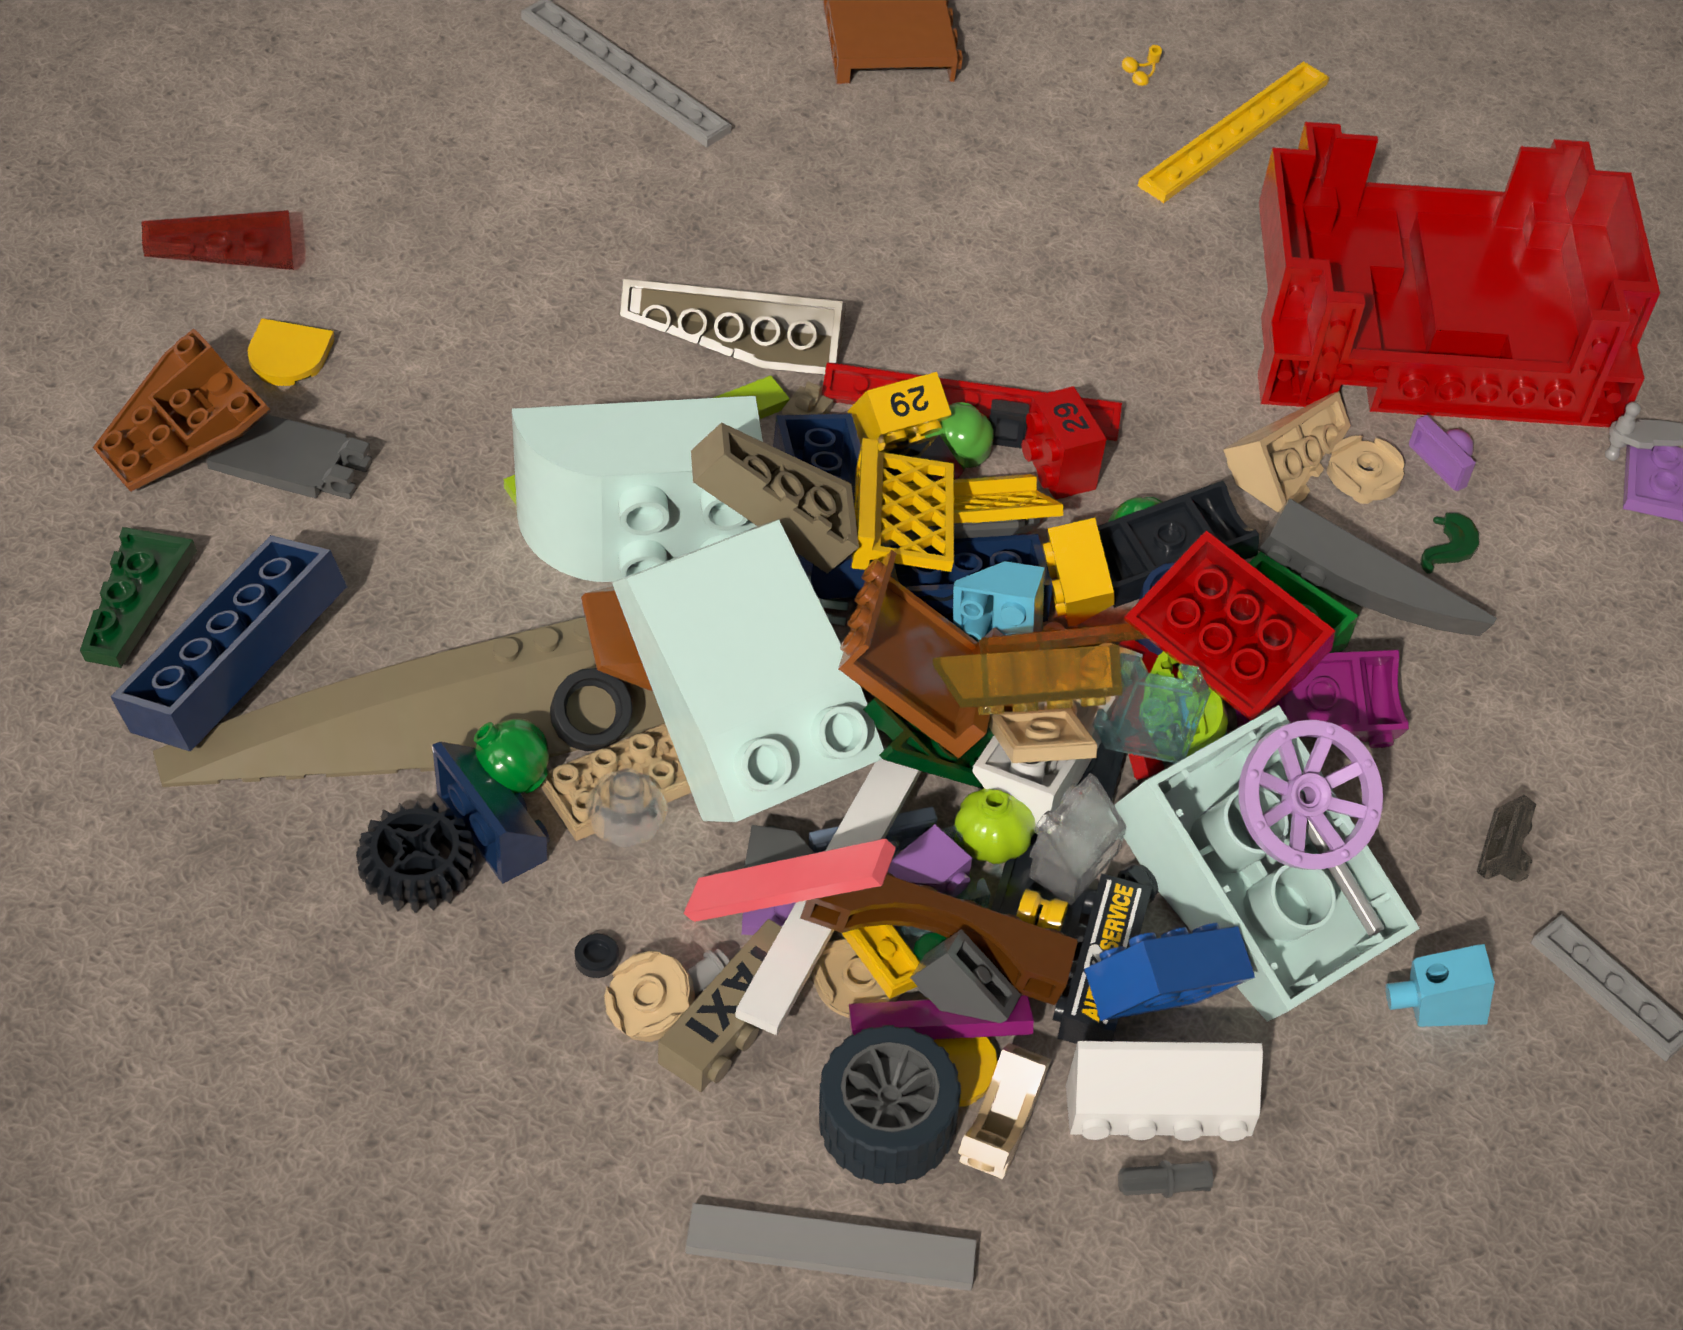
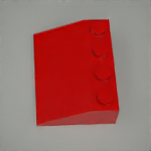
(1233, 626)

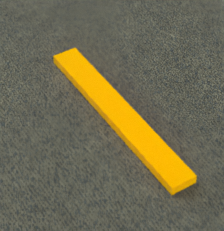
(1232, 132)

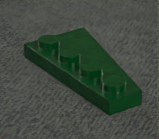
(134, 593)

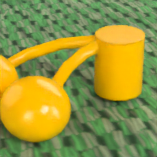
(1131, 65)

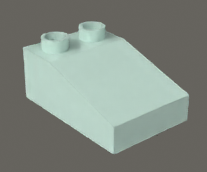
(747, 673)
(1212, 871)

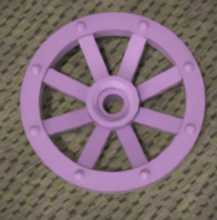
(1317, 794)

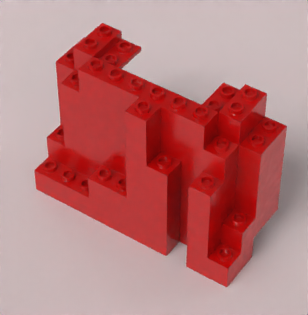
(1454, 294)

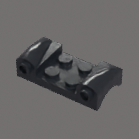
(1165, 531)

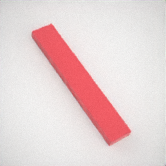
(791, 880)

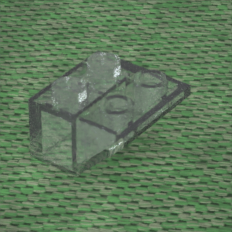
(1076, 840)

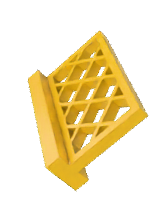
(991, 500)
(873, 505)

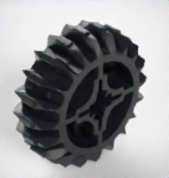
(418, 869)

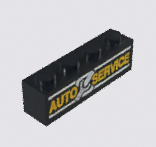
(1115, 917)

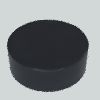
(596, 955)

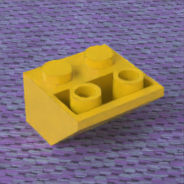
(1080, 571)

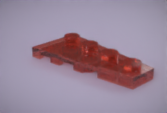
(233, 239)

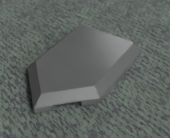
(990, 529)

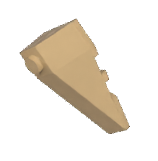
(1283, 455)

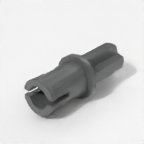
(1166, 1178)

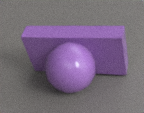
(1444, 452)

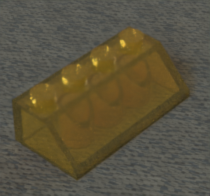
(1032, 677)

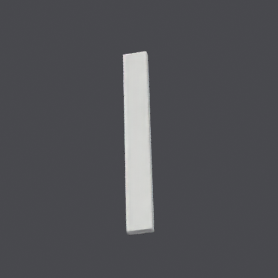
(801, 941)

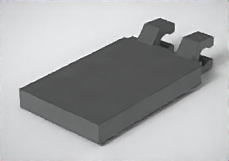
(294, 458)

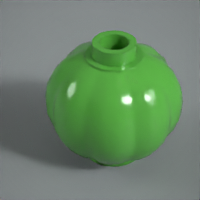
(967, 434)

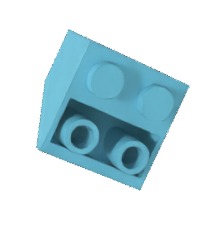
(1000, 597)

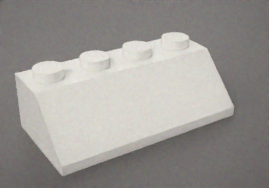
(1164, 1089)

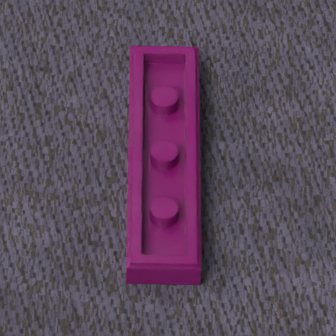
(937, 1024)

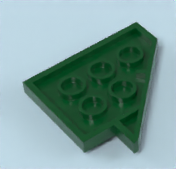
(919, 751)

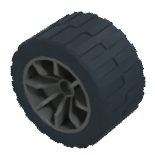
(889, 1104)

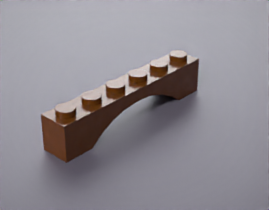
(1027, 955)

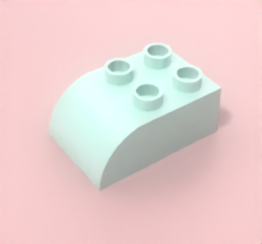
(615, 484)

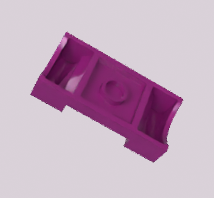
(1351, 692)

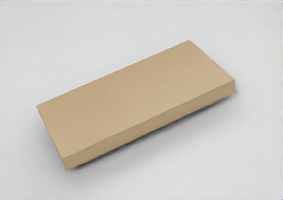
(647, 752)

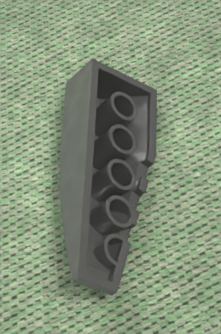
(1364, 574)

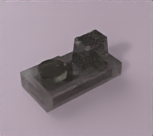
(1505, 840)

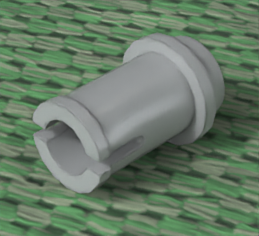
(707, 969)

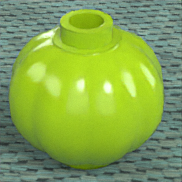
(994, 826)

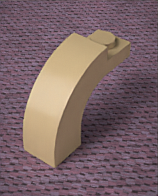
(1005, 1111)

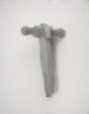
(1641, 434)

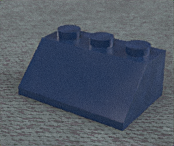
(492, 812)

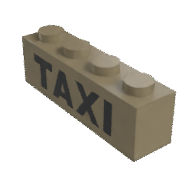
(708, 1032)

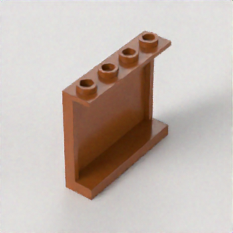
(891, 35)
(892, 657)

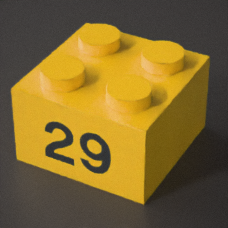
(901, 411)

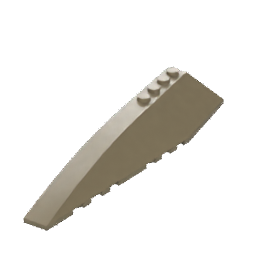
(399, 711)

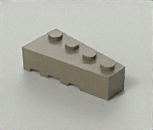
(775, 486)

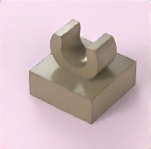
(808, 401)

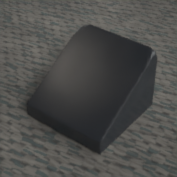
(1008, 422)

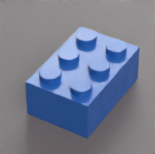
(1168, 970)

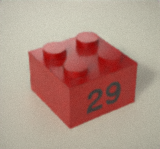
(1063, 443)

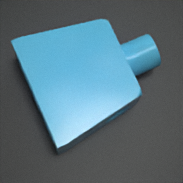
(1447, 988)

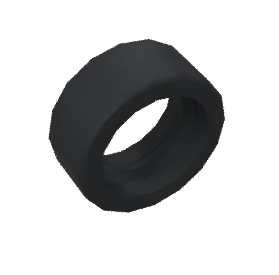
(572, 735)

